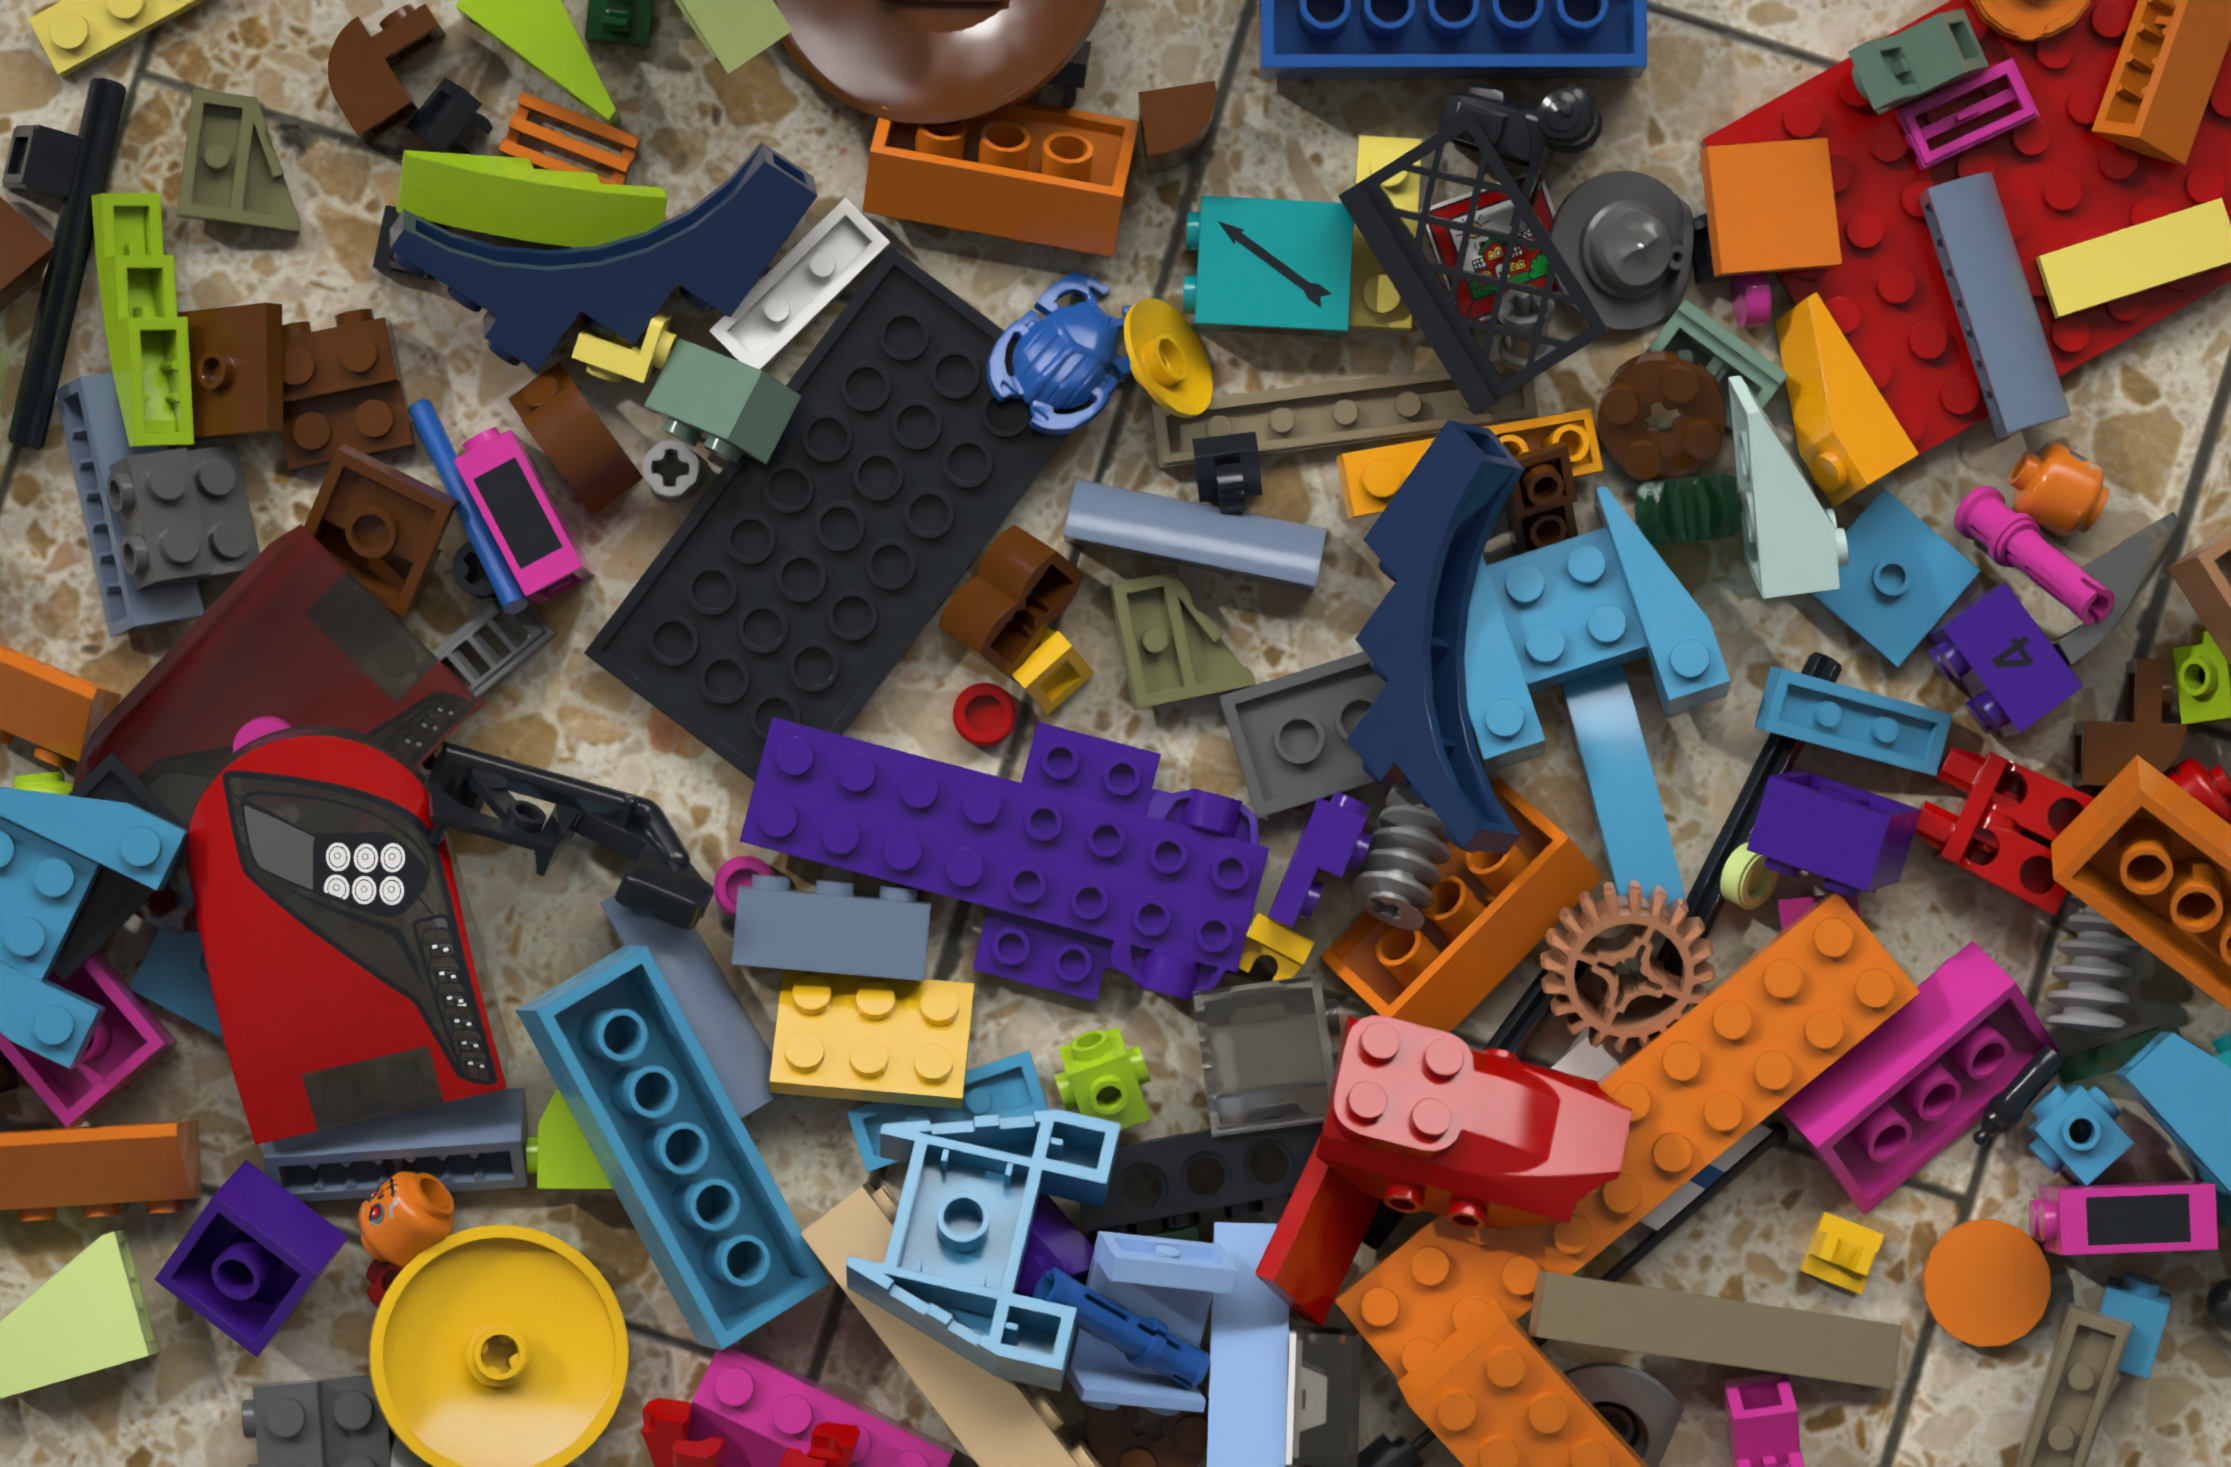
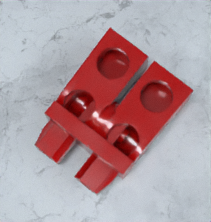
(1989, 824)

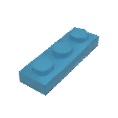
(1853, 721)
(1001, 1088)

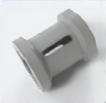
(1519, 312)
(685, 484)

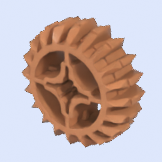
(1581, 943)

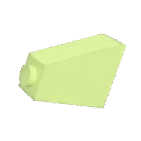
(78, 1320)

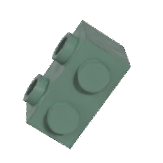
(721, 401)

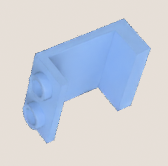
(1156, 1280)

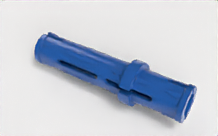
(1141, 1339)

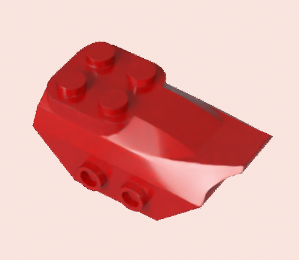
(1465, 1128)

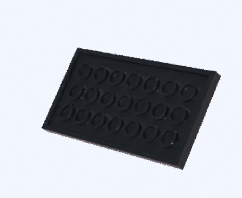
(831, 559)

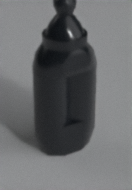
(2007, 1107)

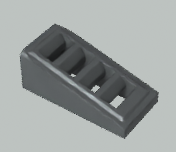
(500, 668)

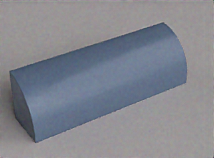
(1994, 304)
(96, 441)
(1194, 535)
(707, 1003)
(460, 1142)

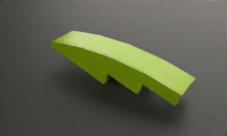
(522, 202)
(141, 320)

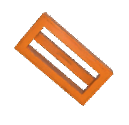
(520, 125)

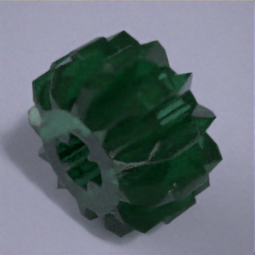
(1689, 508)

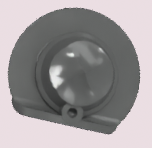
(1626, 247)
(1633, 1404)

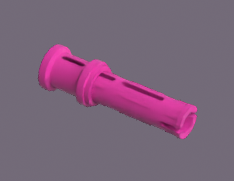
(2017, 542)

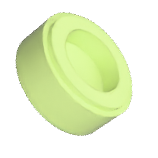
(1746, 879)

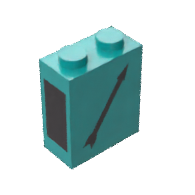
(1270, 266)

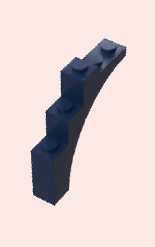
(536, 294)
(1417, 635)

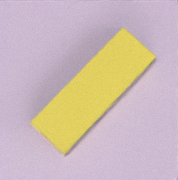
(2136, 258)

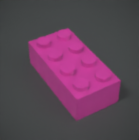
(118, 1052)

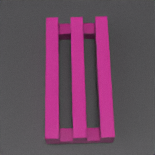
(1917, 137)

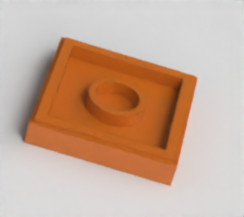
(1770, 207)

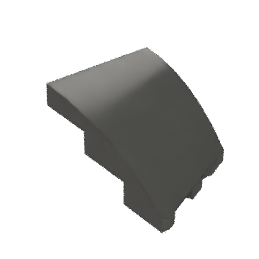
(2126, 573)

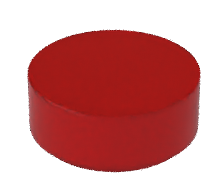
(984, 714)

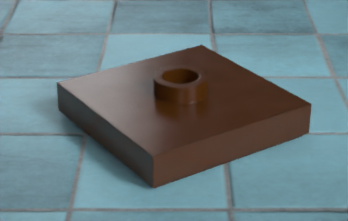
(236, 370)

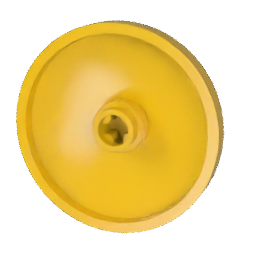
(498, 1351)

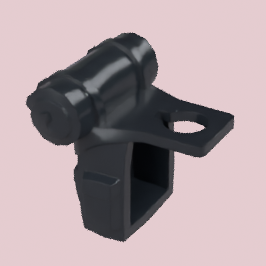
(1527, 133)

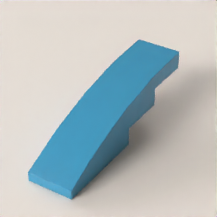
(1621, 783)

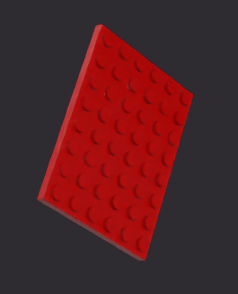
(2054, 186)

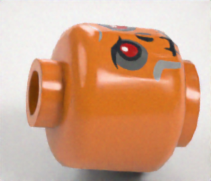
(2059, 489)
(405, 1217)

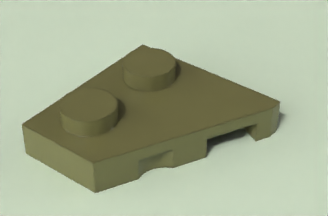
(233, 167)
(1170, 645)

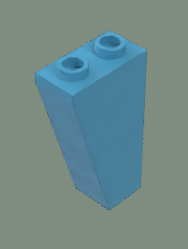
(2188, 1098)

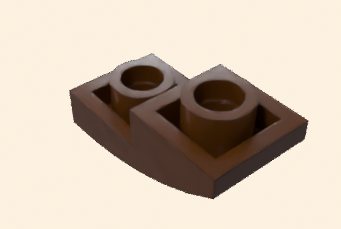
(1542, 500)

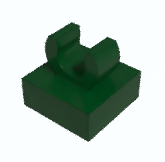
(620, 22)

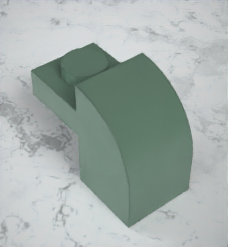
(1917, 61)

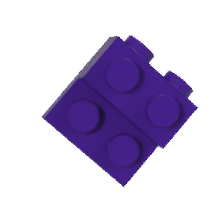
(1327, 845)

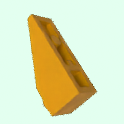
(1836, 409)

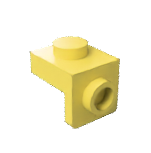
(618, 357)

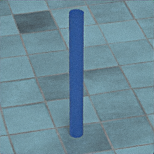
(442, 456)

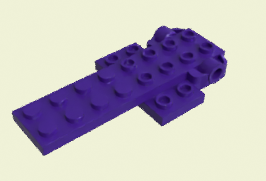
(1071, 862)

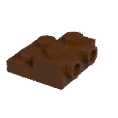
(342, 390)
(381, 526)

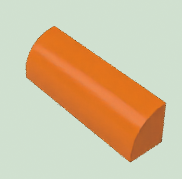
(2165, 76)

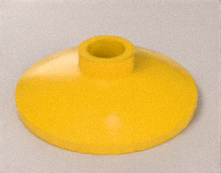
(1168, 358)

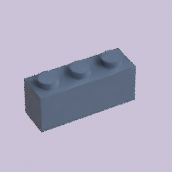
(831, 929)

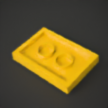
(872, 1038)

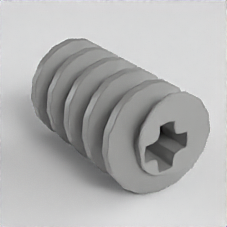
(1402, 861)
(2091, 974)

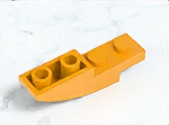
(1375, 475)

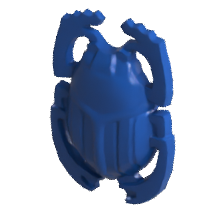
(1061, 357)

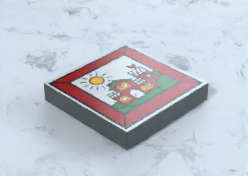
(1485, 253)

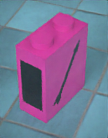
(522, 515)
(2125, 1217)

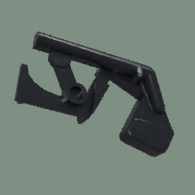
(656, 883)

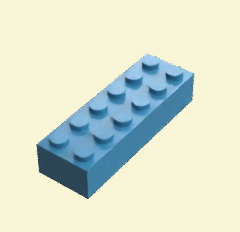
(673, 1146)

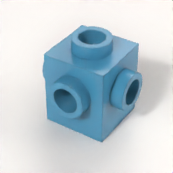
(2099, 1136)

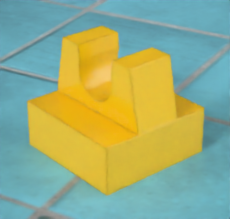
(1052, 671)
(1277, 941)
(1841, 1252)

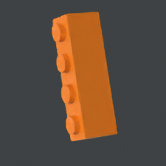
(1010, 175)
(49, 707)
(1476, 929)
(100, 1168)

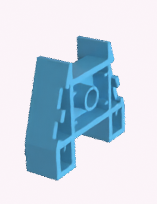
(1573, 615)
(47, 868)
(968, 1229)

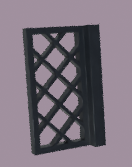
(1425, 293)

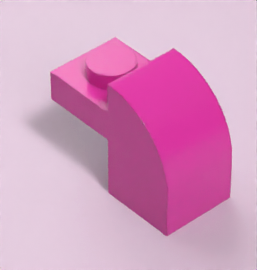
(1762, 1421)

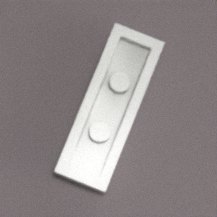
(801, 286)

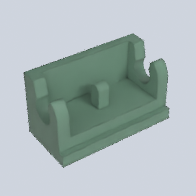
(1706, 342)

